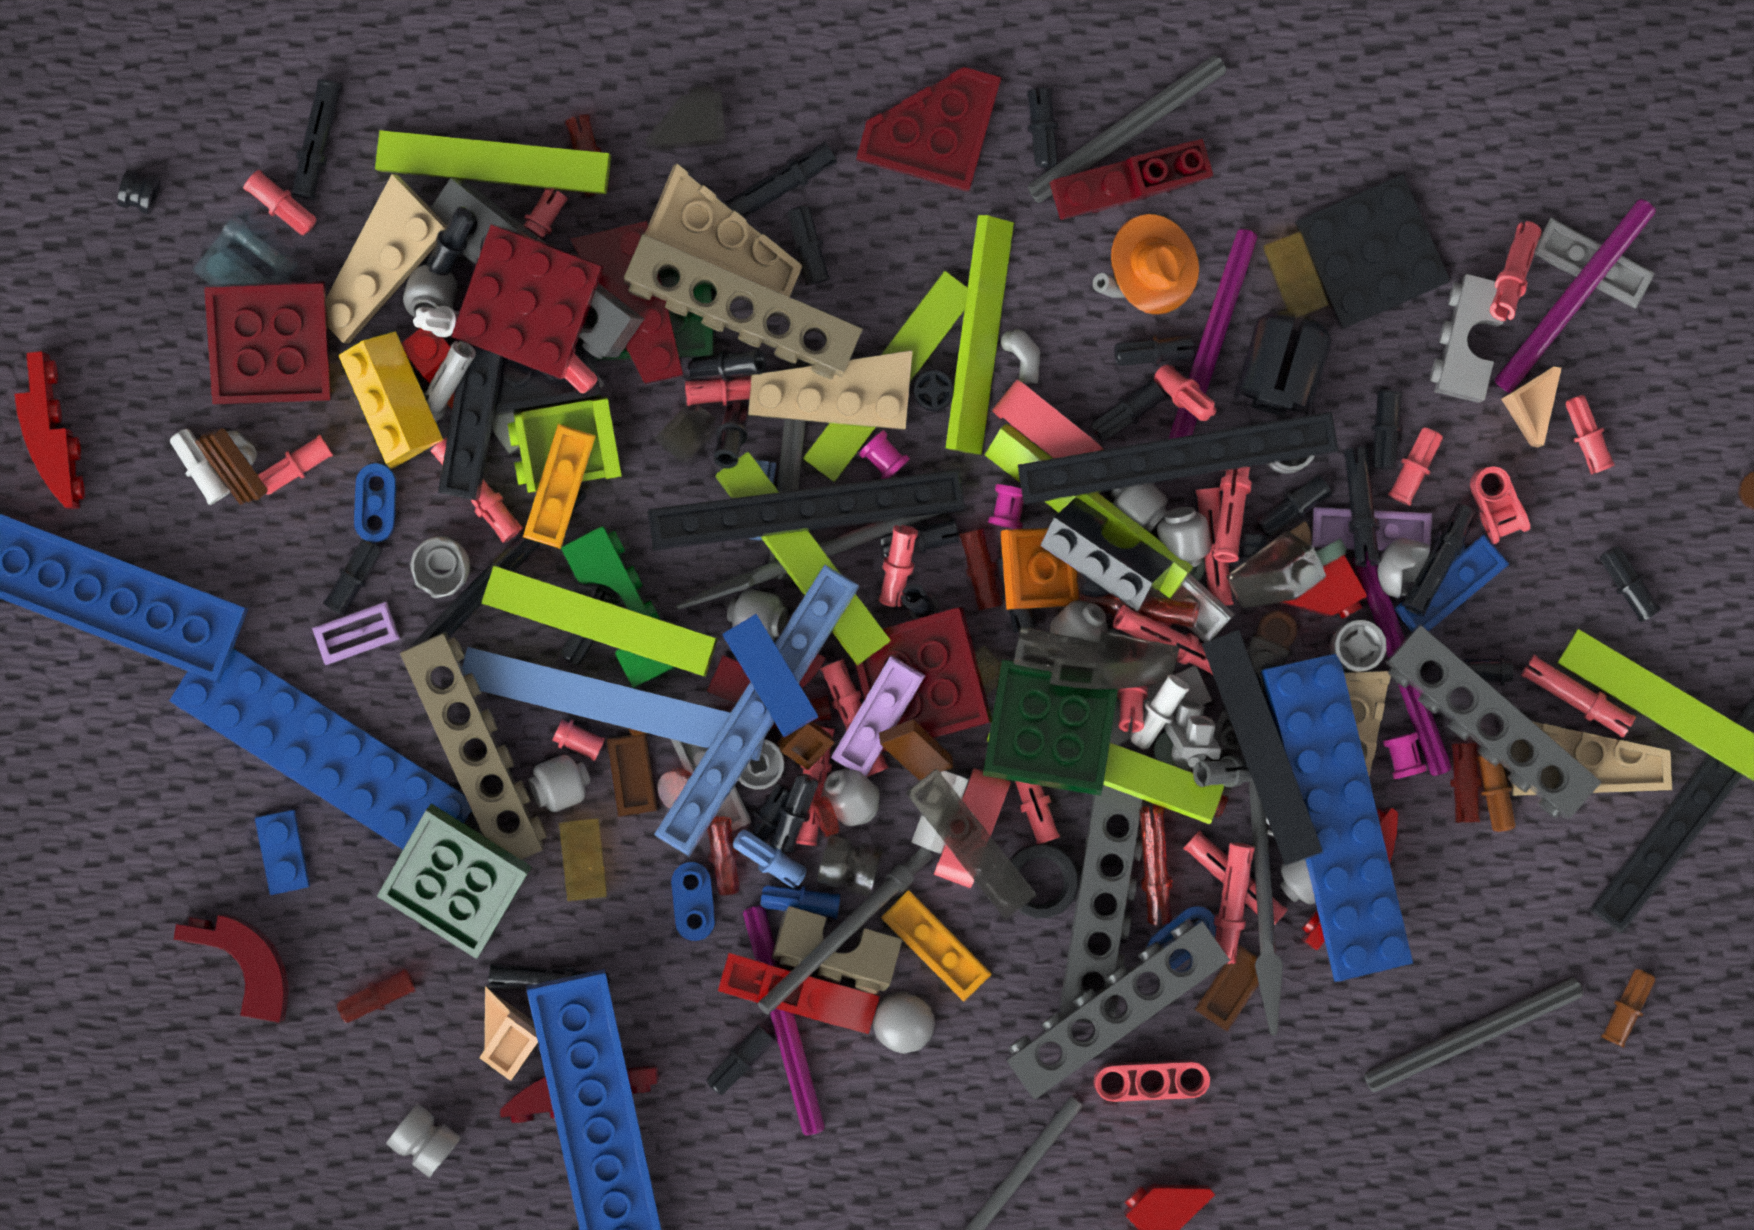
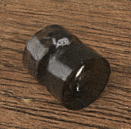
(849, 865)

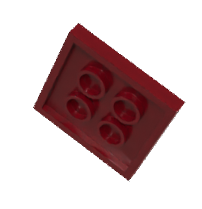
(527, 301)
(268, 342)
(942, 649)

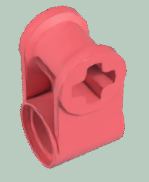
(1498, 506)

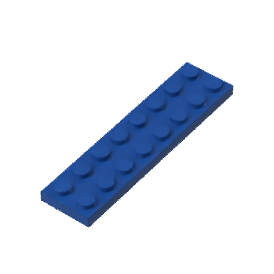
(117, 600)
(318, 748)
(1353, 874)
(593, 1103)

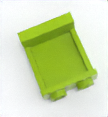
(536, 429)

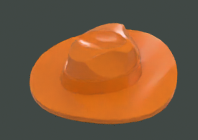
(1154, 263)

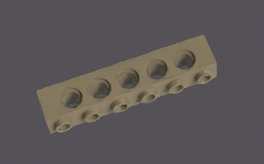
(653, 256)
(486, 807)

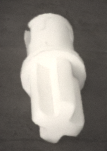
(439, 320)
(199, 467)
(1160, 711)

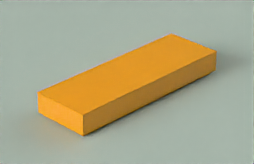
(559, 486)
(936, 945)

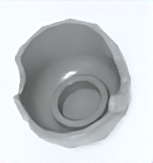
(440, 554)
(1401, 564)
(903, 1022)

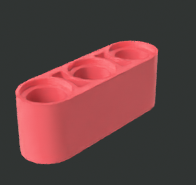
(1042, 423)
(984, 799)
(1169, 1089)

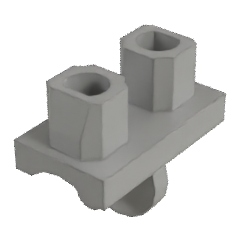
(1191, 735)

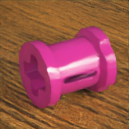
(884, 455)
(1008, 507)
(1405, 755)

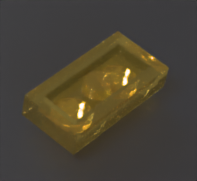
(583, 859)

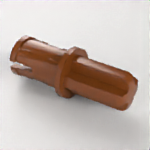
(1497, 795)
(1629, 1007)

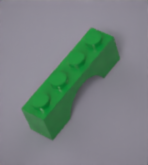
(597, 561)

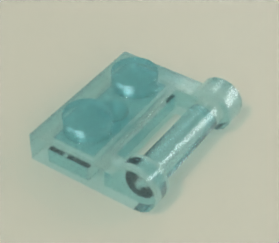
(225, 267)

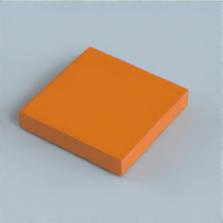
(1034, 574)

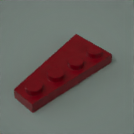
(654, 343)

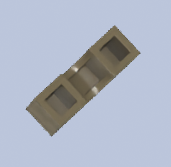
(868, 965)

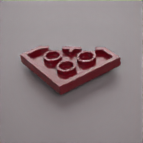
(935, 130)

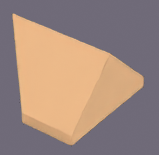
(1533, 405)
(508, 1036)

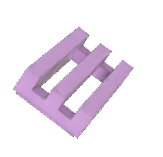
(325, 644)

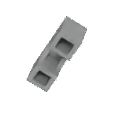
(1460, 371)

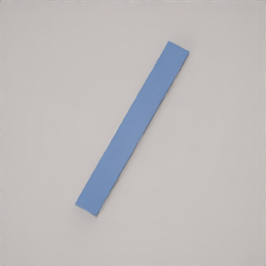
(596, 699)
(750, 718)

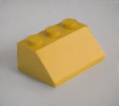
(390, 398)

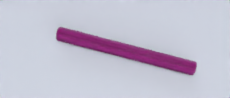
(1575, 295)
(1217, 324)
(1420, 716)
(786, 1030)

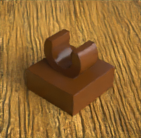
(806, 744)

